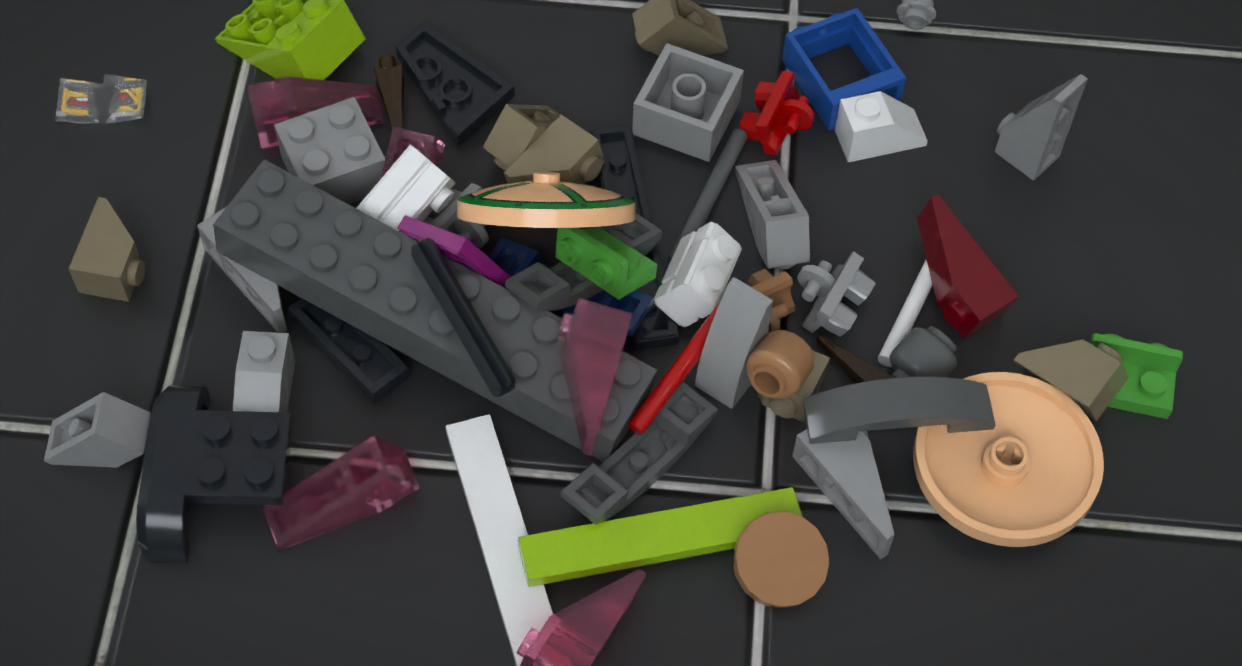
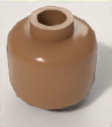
(780, 364)

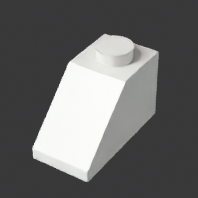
(877, 126)

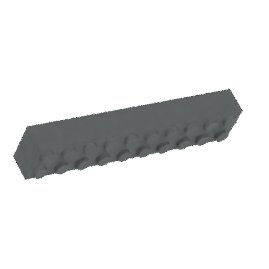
(372, 282)

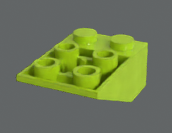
(293, 36)

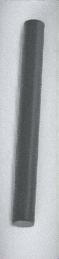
(713, 185)

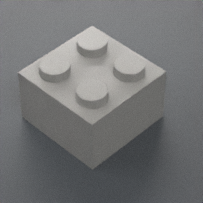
(687, 102)
(332, 150)

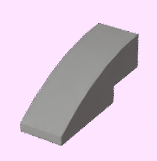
(733, 335)

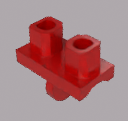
(782, 113)

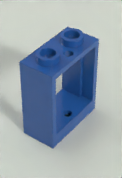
(831, 34)

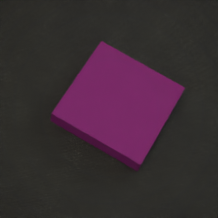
(455, 247)

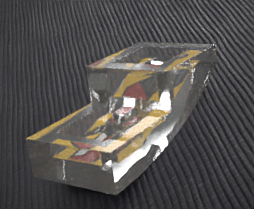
(110, 102)

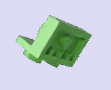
(604, 260)
(1150, 375)

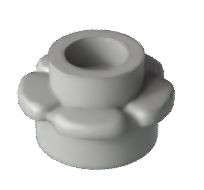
(916, 13)

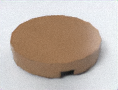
(781, 560)

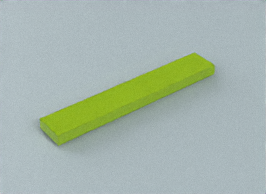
(646, 537)

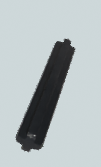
(463, 317)

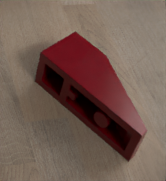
(962, 275)

